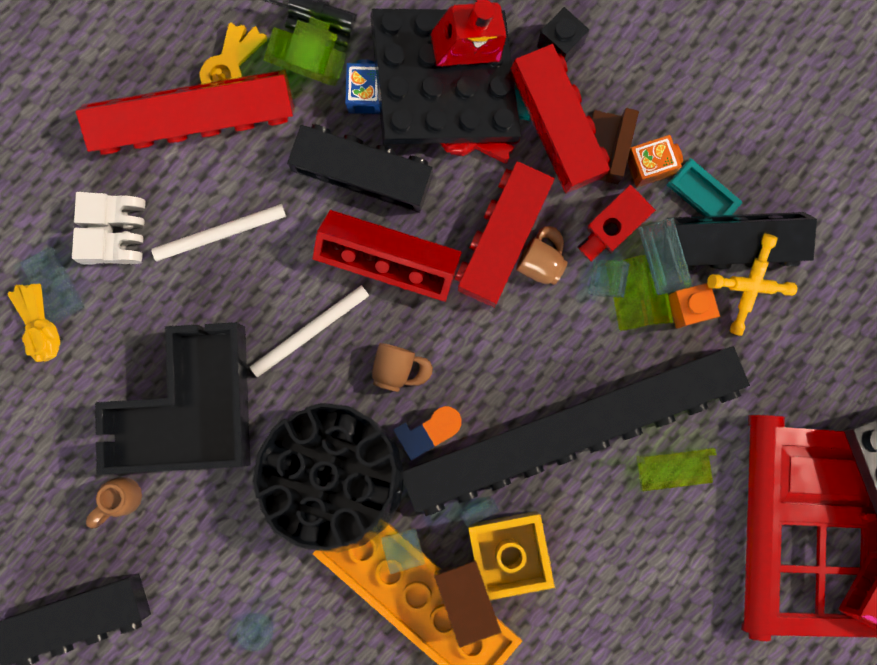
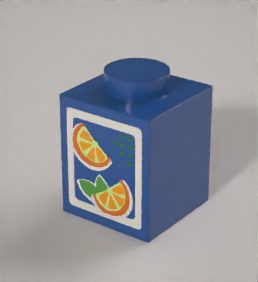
(362, 88)

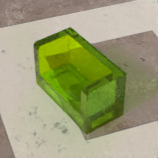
(278, 49)

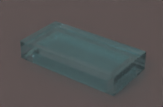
(665, 256)
(58, 291)

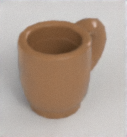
(541, 260)
(394, 365)
(115, 499)

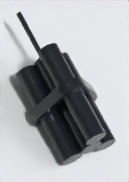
(340, 20)

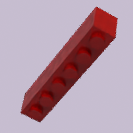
(186, 111)

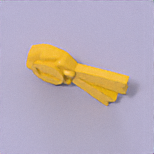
(234, 53)
(40, 334)

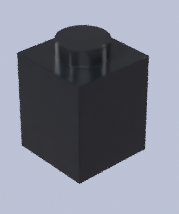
(565, 33)

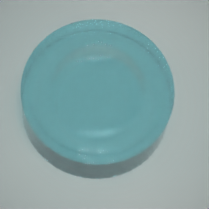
(255, 631)

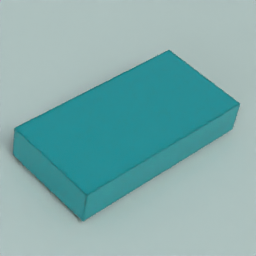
(703, 191)

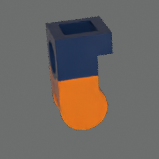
(442, 425)

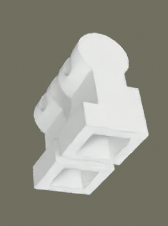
(95, 239)

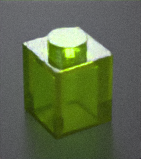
(311, 45)

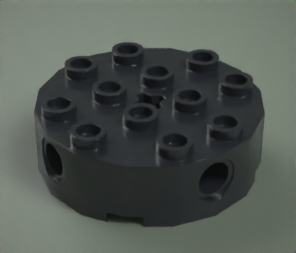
(319, 512)

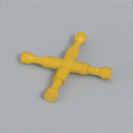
(752, 285)

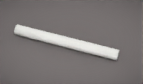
(218, 232)
(309, 331)

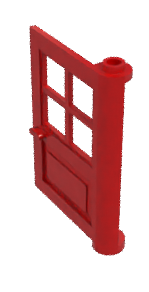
(800, 481)

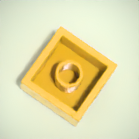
(512, 554)

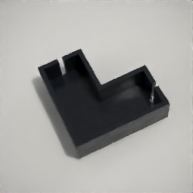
(199, 421)

